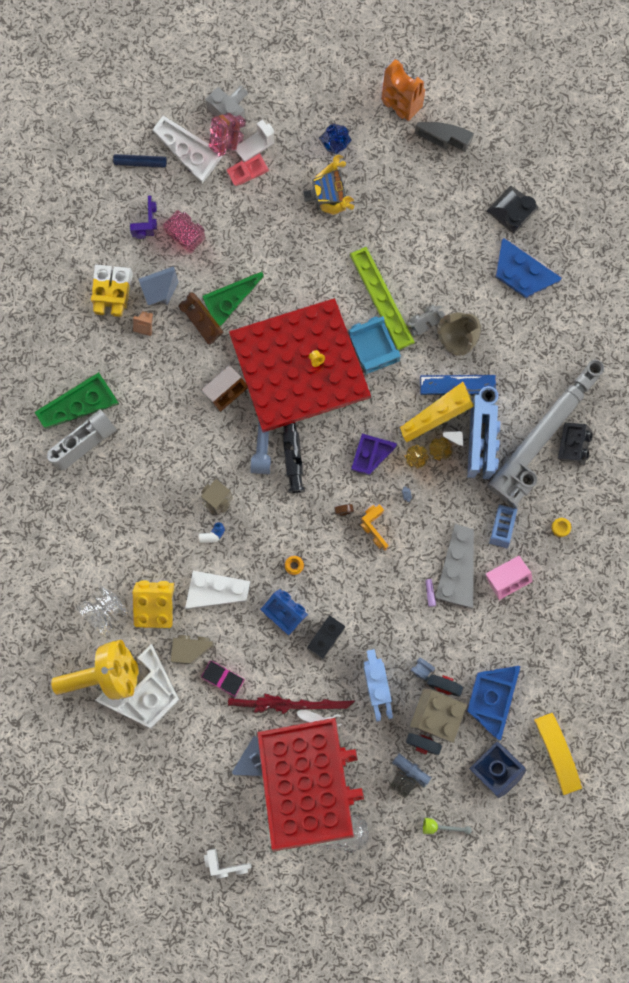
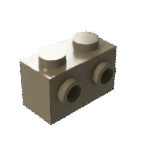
(216, 497)

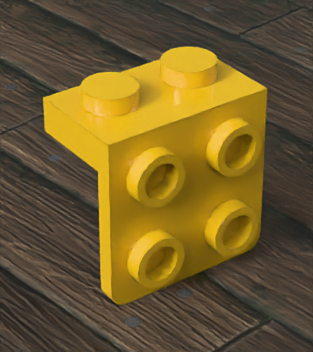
(153, 604)

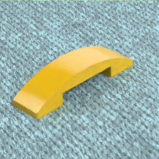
(559, 753)

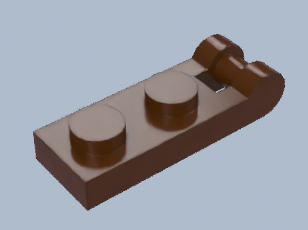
(201, 318)

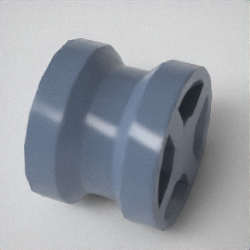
(422, 669)

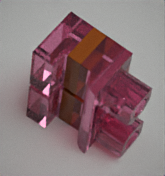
(226, 133)

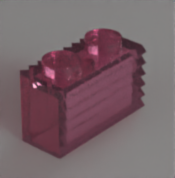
(184, 231)

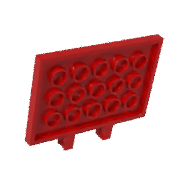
(306, 784)

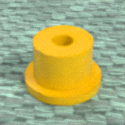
(316, 358)

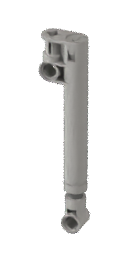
(510, 476)

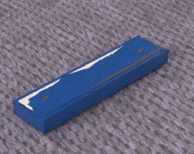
(444, 383)

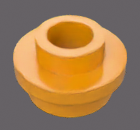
(298, 560)

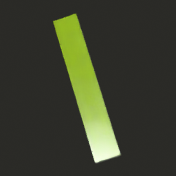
(382, 298)

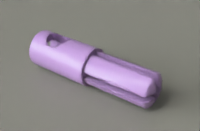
(430, 593)

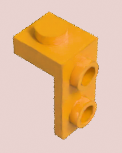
(371, 514)

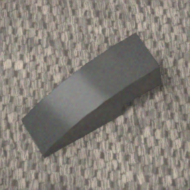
(445, 134)

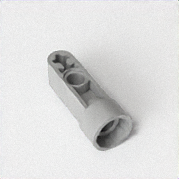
(83, 438)

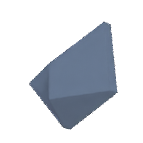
(159, 286)

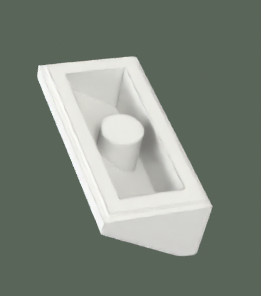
(456, 437)

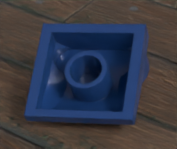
(498, 770)

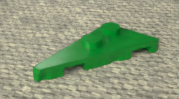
(225, 300)

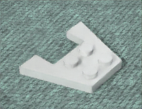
(151, 697)

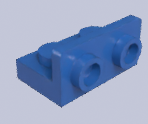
(284, 611)

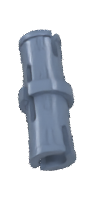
(411, 770)

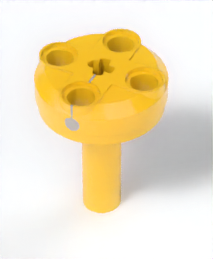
(113, 671)

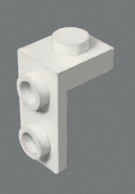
(257, 142)
(211, 861)

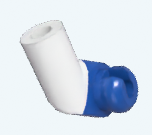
(215, 534)

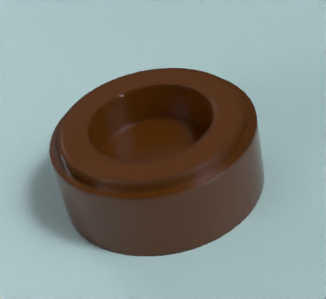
(344, 510)

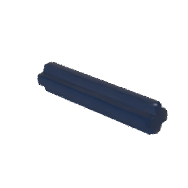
(140, 160)

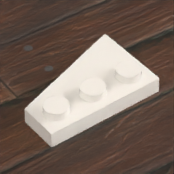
(214, 589)

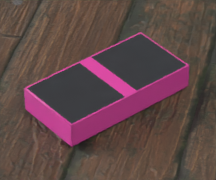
(223, 678)

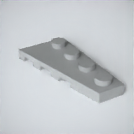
(457, 573)

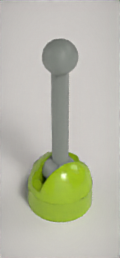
(430, 827)

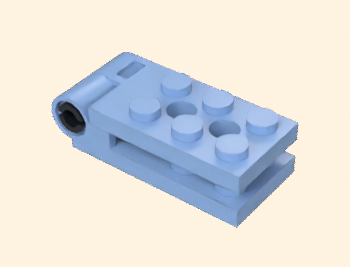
(484, 412)

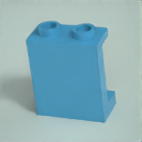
(373, 345)

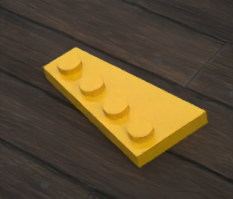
(440, 411)

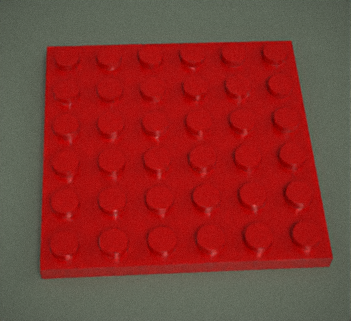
(279, 367)

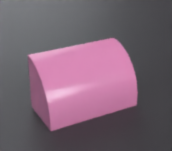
(509, 577)

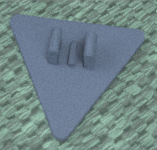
(250, 760)

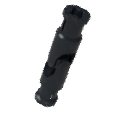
(294, 470)

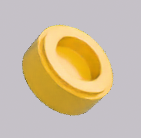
(561, 527)

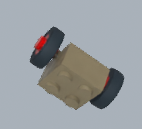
(437, 715)

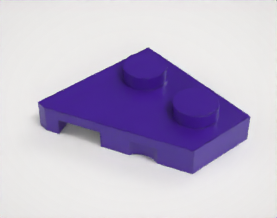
(371, 453)

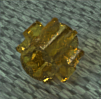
(440, 448)
(416, 456)

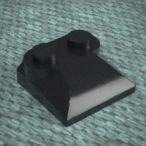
(513, 209)

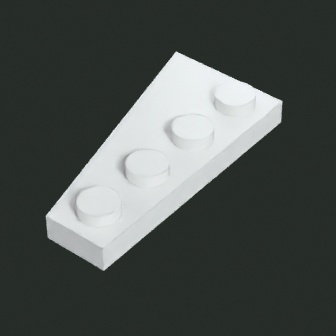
(187, 148)

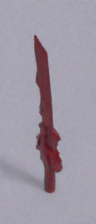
(277, 703)

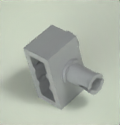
(220, 103)

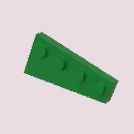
(78, 402)

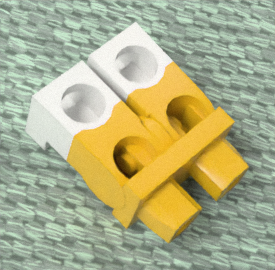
(110, 289)

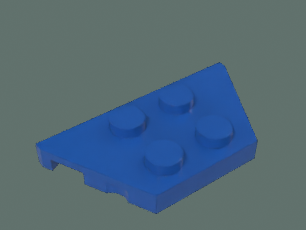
(522, 271)
(492, 698)

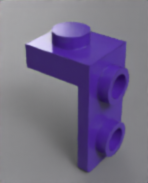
(141, 230)

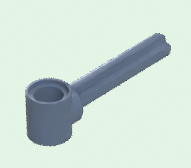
(261, 461)

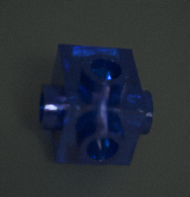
(335, 138)

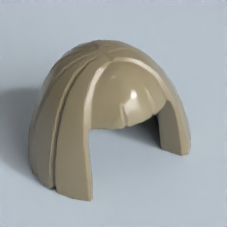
(459, 332)

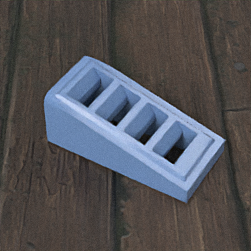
(502, 538)

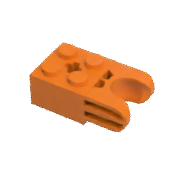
(402, 91)

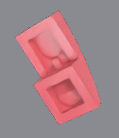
(247, 170)

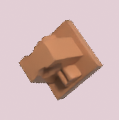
(143, 323)

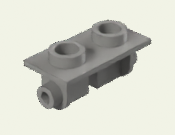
(418, 322)

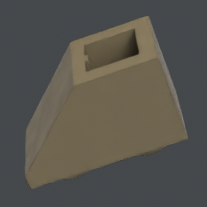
(188, 650)

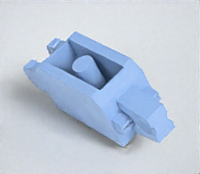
(377, 684)

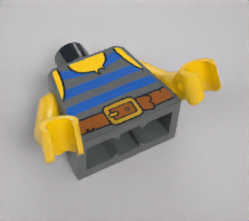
(329, 189)

